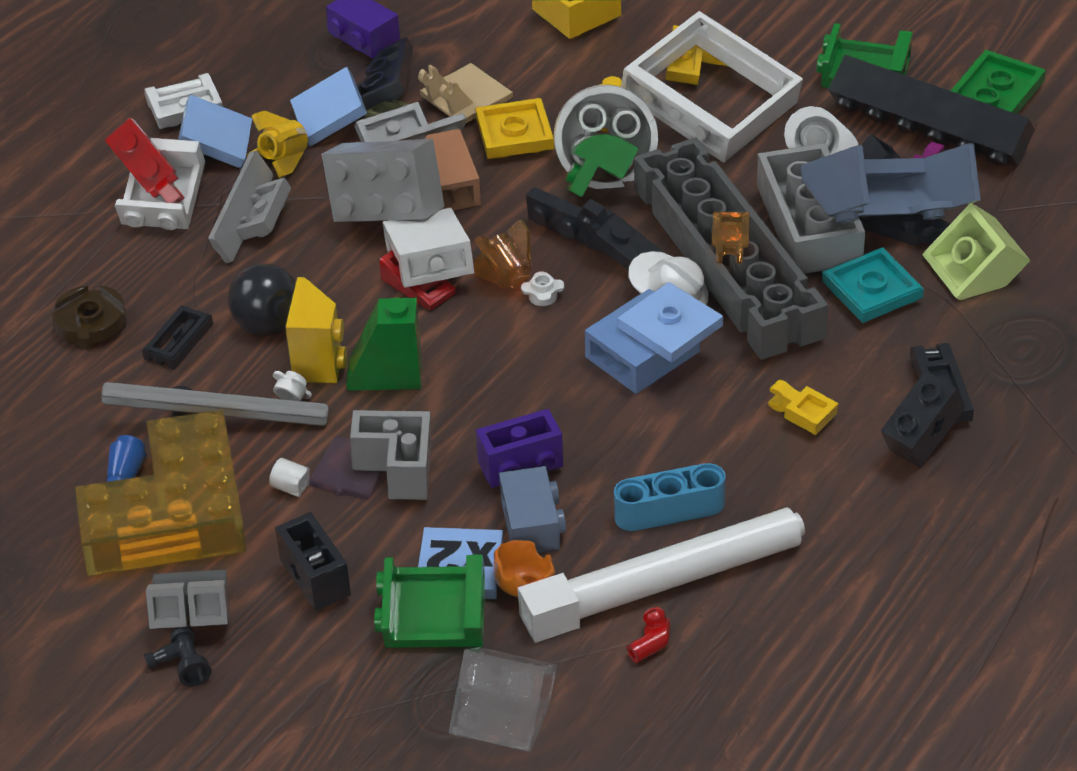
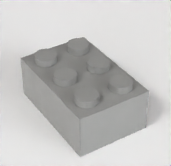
(383, 180)

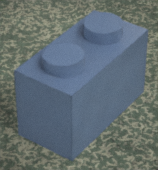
(530, 508)

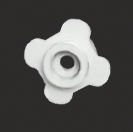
(542, 289)
(290, 386)

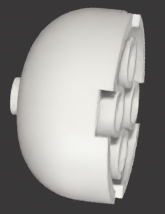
(606, 107)

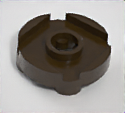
(105, 318)

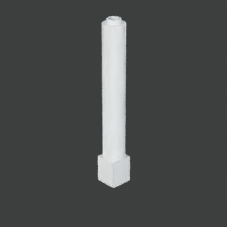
(558, 604)

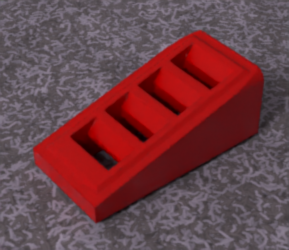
(391, 274)

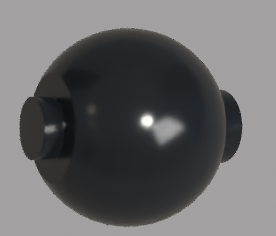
(261, 299)

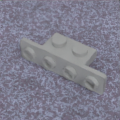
(404, 124)
(250, 207)

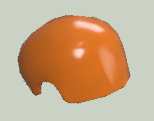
(520, 564)

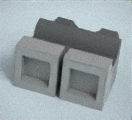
(188, 594)

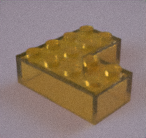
(170, 516)

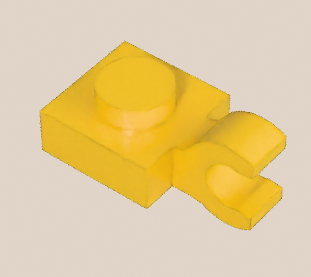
(804, 408)

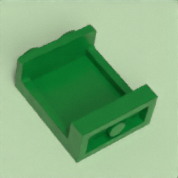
(886, 56)
(431, 605)

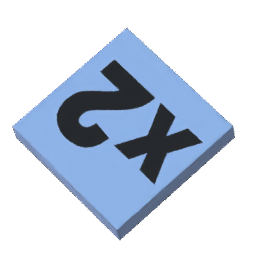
(450, 546)

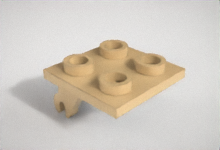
(462, 90)

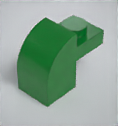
(600, 152)

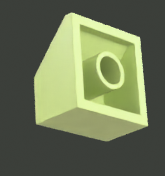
(975, 254)

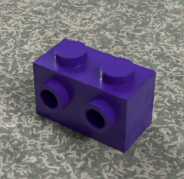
(363, 25)
(519, 445)

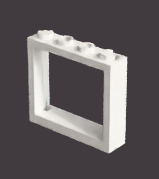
(688, 117)

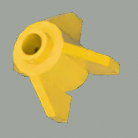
(280, 141)

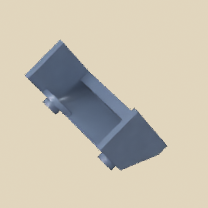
(858, 186)

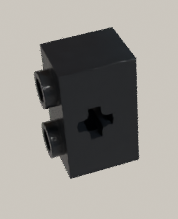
(923, 419)
(313, 561)

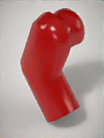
(655, 635)

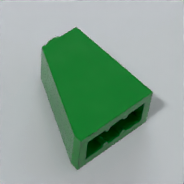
(388, 349)

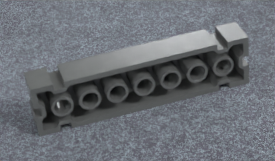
(761, 294)

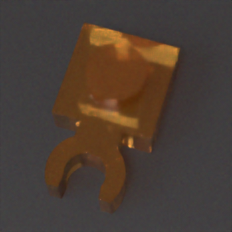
(730, 234)

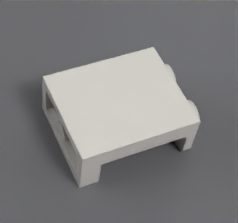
(141, 209)
(429, 248)

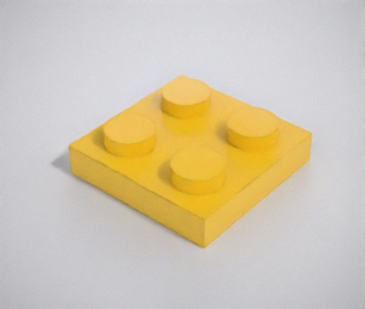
(514, 128)

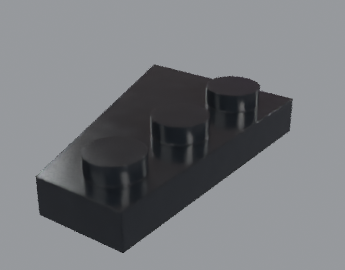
(387, 74)

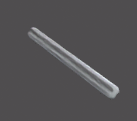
(200, 401)

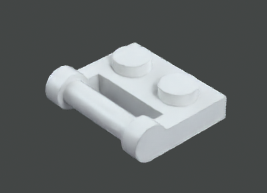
(170, 101)

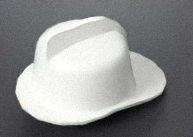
(817, 126)
(655, 269)

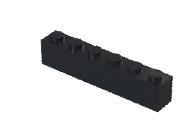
(931, 110)

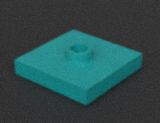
(872, 285)

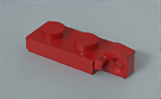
(145, 161)

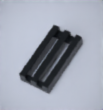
(183, 338)

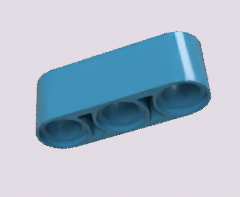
(669, 497)

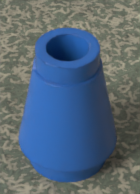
(125, 458)

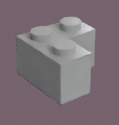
(394, 444)

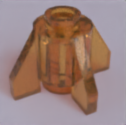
(505, 259)

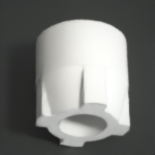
(289, 477)

